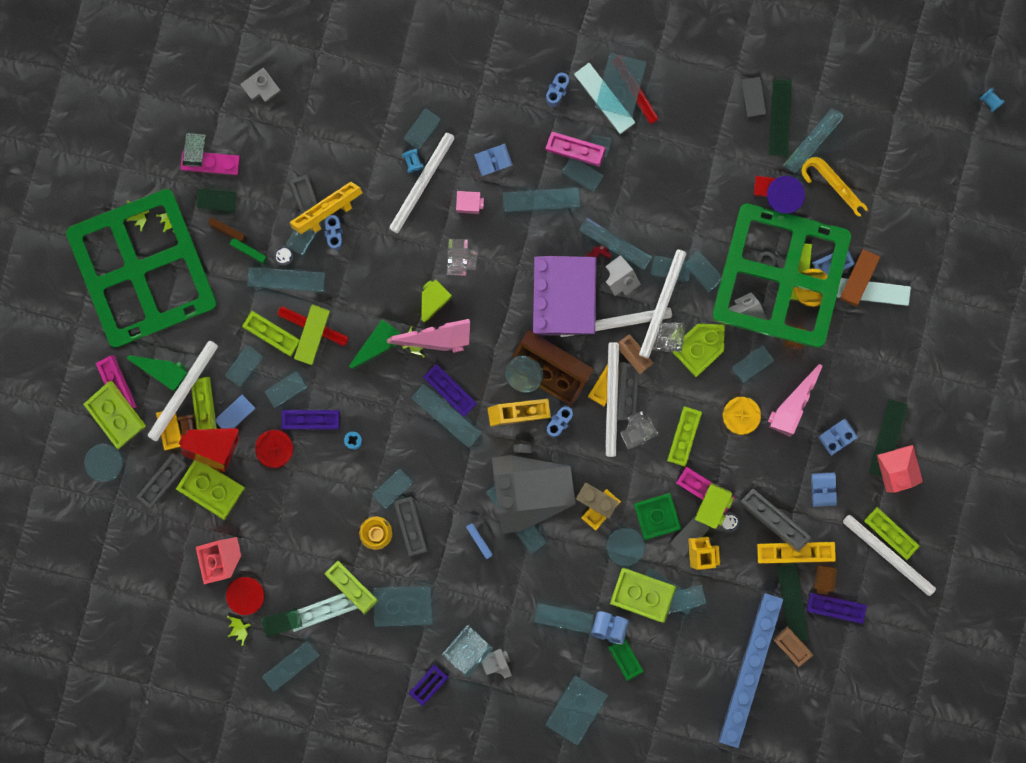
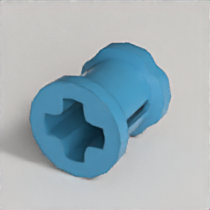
(992, 99)
(412, 160)
(347, 440)

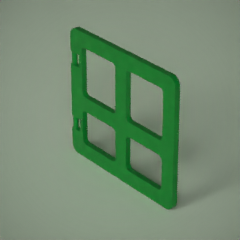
(136, 269)
(786, 277)

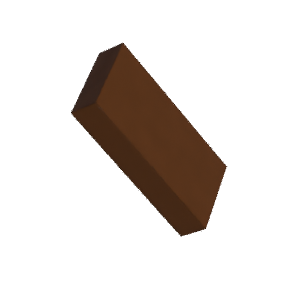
(226, 230)

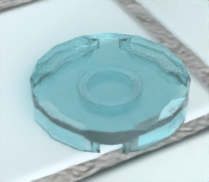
(524, 374)
(103, 462)
(625, 547)

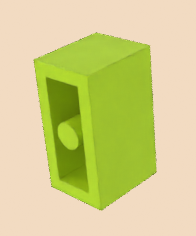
(714, 505)

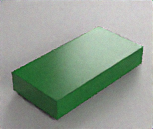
(248, 251)
(626, 660)

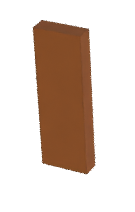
(859, 278)

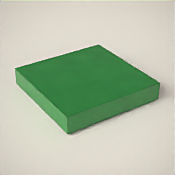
(657, 516)

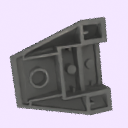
(530, 491)

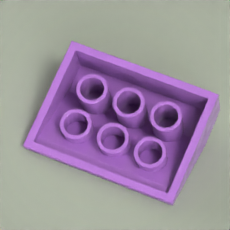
(564, 295)

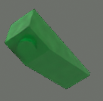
(375, 345)
(164, 371)

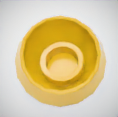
(375, 539)

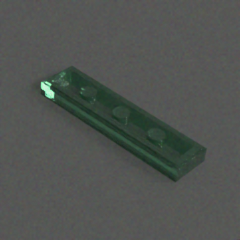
(780, 118)
(888, 433)
(792, 600)

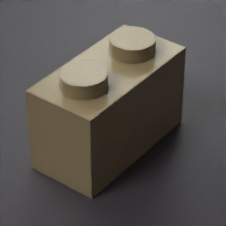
(597, 500)

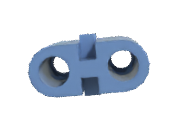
(557, 89)
(493, 159)
(333, 233)
(559, 422)
(838, 437)
(823, 489)
(610, 627)

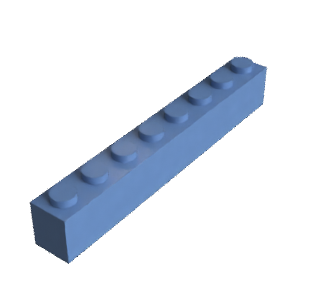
(750, 670)

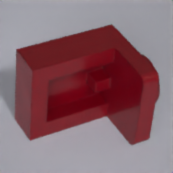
(601, 250)

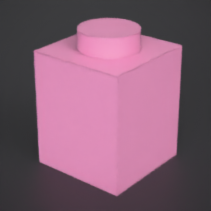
(469, 202)

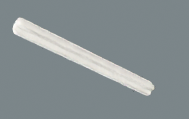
(422, 182)
(662, 303)
(626, 320)
(182, 390)
(612, 398)
(889, 555)

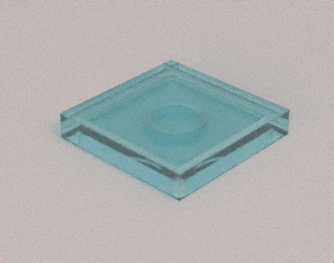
(467, 651)

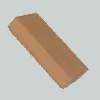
(631, 351)
(793, 646)

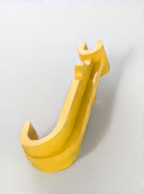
(834, 180)

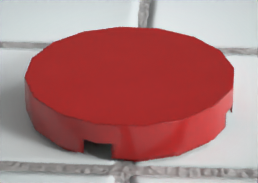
(274, 448)
(245, 596)

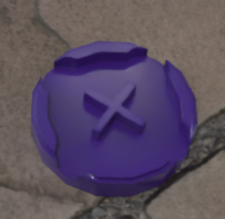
(785, 195)

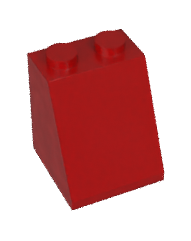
(210, 446)

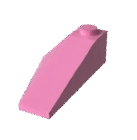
(448, 337)
(790, 412)

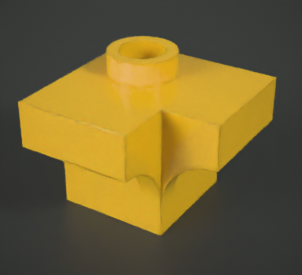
(703, 554)

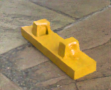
(337, 200)
(810, 553)

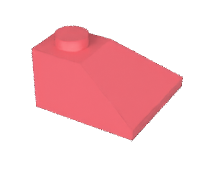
(899, 469)
(218, 559)

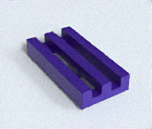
(417, 697)

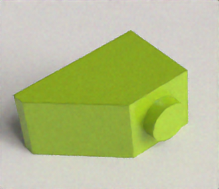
(433, 299)

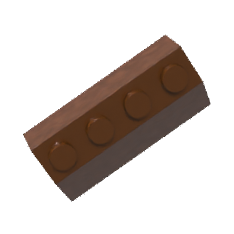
(562, 373)

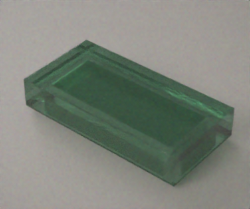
(194, 149)
(216, 200)
(281, 622)

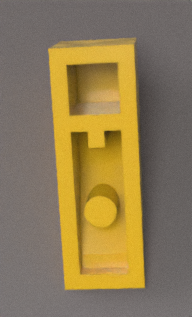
(518, 412)

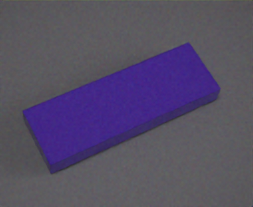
(450, 390)
(310, 419)
(836, 608)

